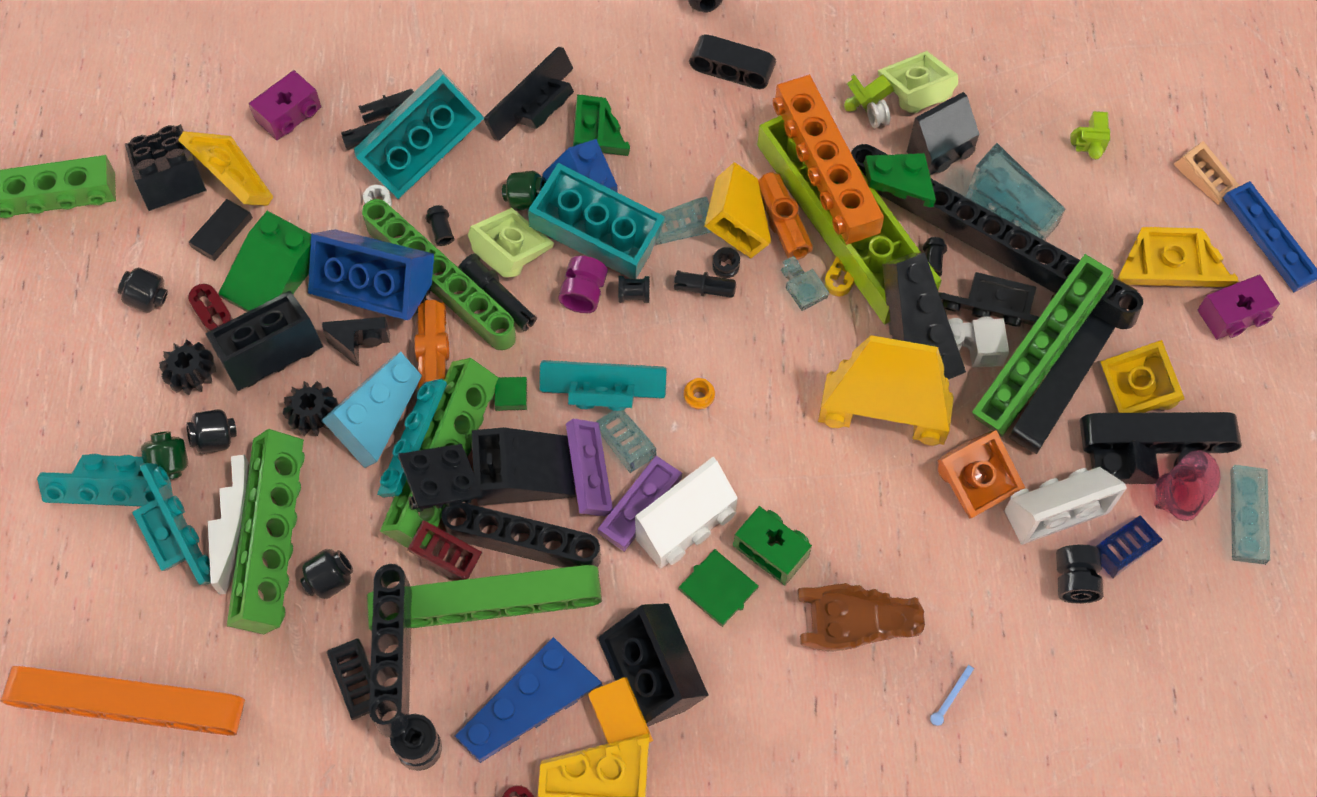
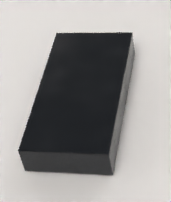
(220, 229)

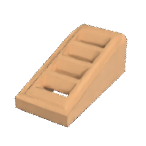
(1213, 165)

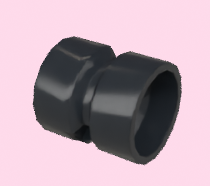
(1079, 574)
(419, 744)

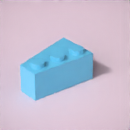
(373, 409)

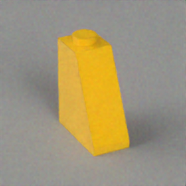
(738, 211)

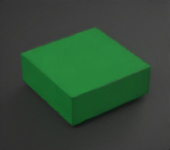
(511, 393)

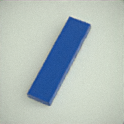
(1271, 236)

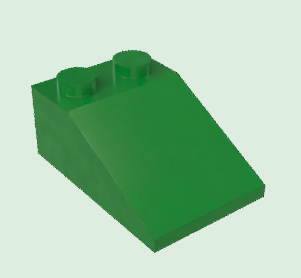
(268, 264)

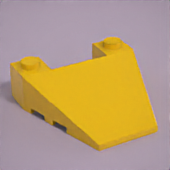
(891, 383)

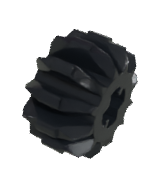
(187, 367)
(298, 407)

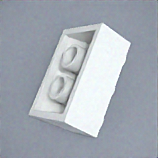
(1063, 503)
(686, 514)

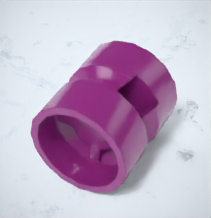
(582, 283)

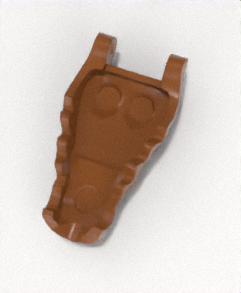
(853, 617)

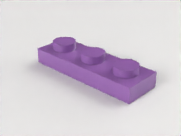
(589, 467)
(650, 485)

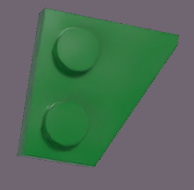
(596, 121)
(901, 176)

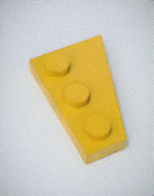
(229, 165)
(600, 771)

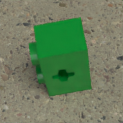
(778, 560)

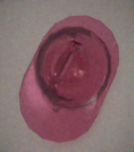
(1188, 486)

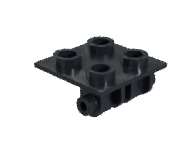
(439, 477)

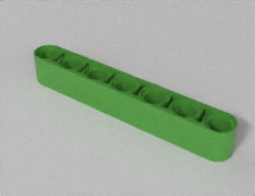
(444, 285)
(501, 596)

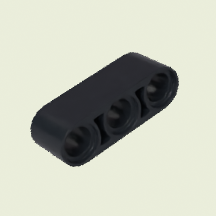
(732, 61)

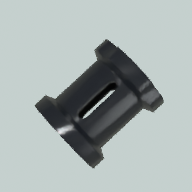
(633, 289)

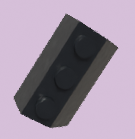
(264, 340)
(655, 660)

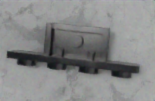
(533, 97)
(996, 298)

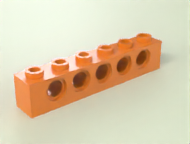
(808, 115)

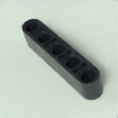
(1162, 431)
(510, 525)
(392, 664)

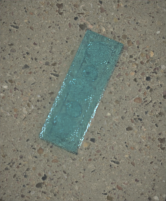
(1250, 514)

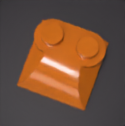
(980, 473)

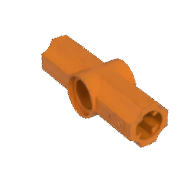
(790, 228)
(431, 341)

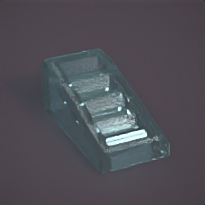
(691, 210)
(637, 458)

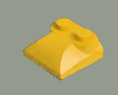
(1143, 379)

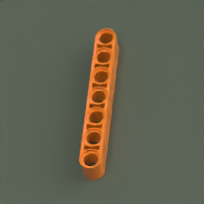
(123, 700)

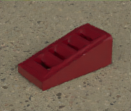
(461, 548)

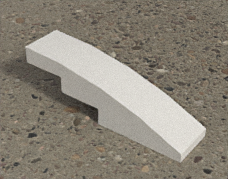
(225, 532)

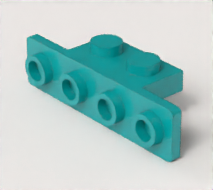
(602, 383)
(415, 429)
(99, 482)
(166, 528)

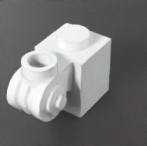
(984, 338)

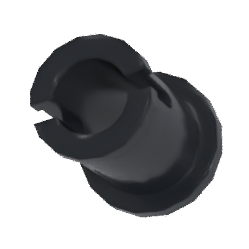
(438, 218)
(934, 250)

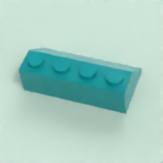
(418, 134)
(595, 221)

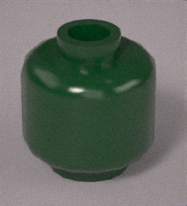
(522, 189)
(166, 452)

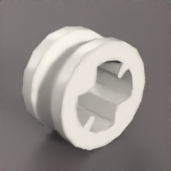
(878, 113)
(375, 191)

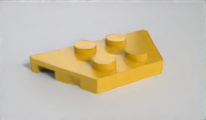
(1175, 259)

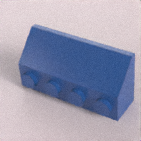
(369, 273)

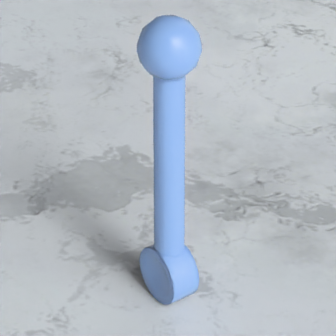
(937, 718)

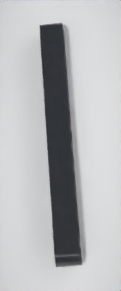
(1000, 237)

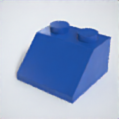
(588, 161)

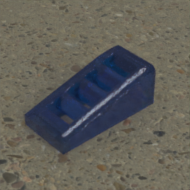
(1111, 562)

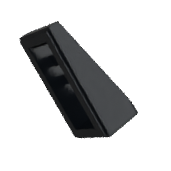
(343, 653)

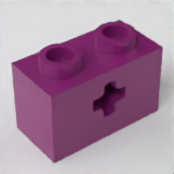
(285, 105)
(1238, 307)

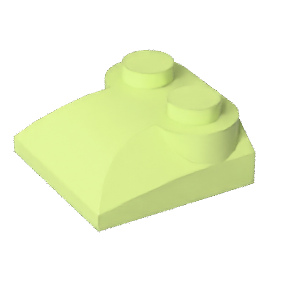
(920, 81)
(507, 242)

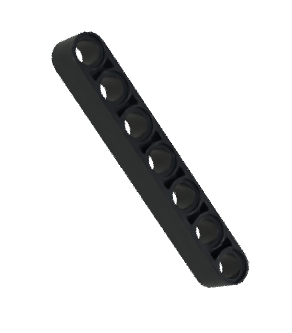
(1061, 383)

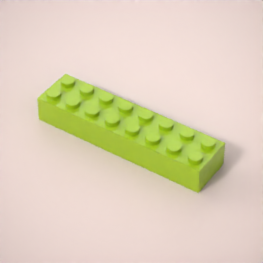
(861, 258)

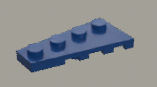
(532, 696)

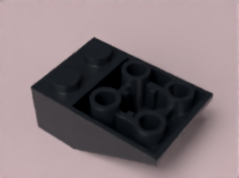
(164, 167)
(521, 466)

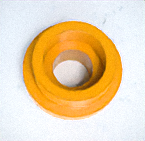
(699, 385)

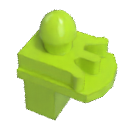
(872, 92)
(1092, 138)

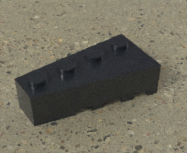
(918, 311)

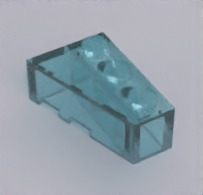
(1014, 194)

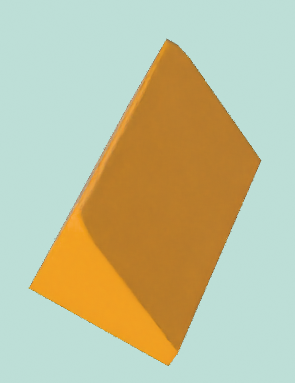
(618, 711)

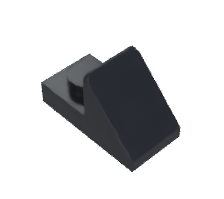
(349, 334)
(1130, 465)

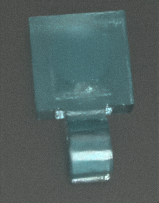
(803, 286)

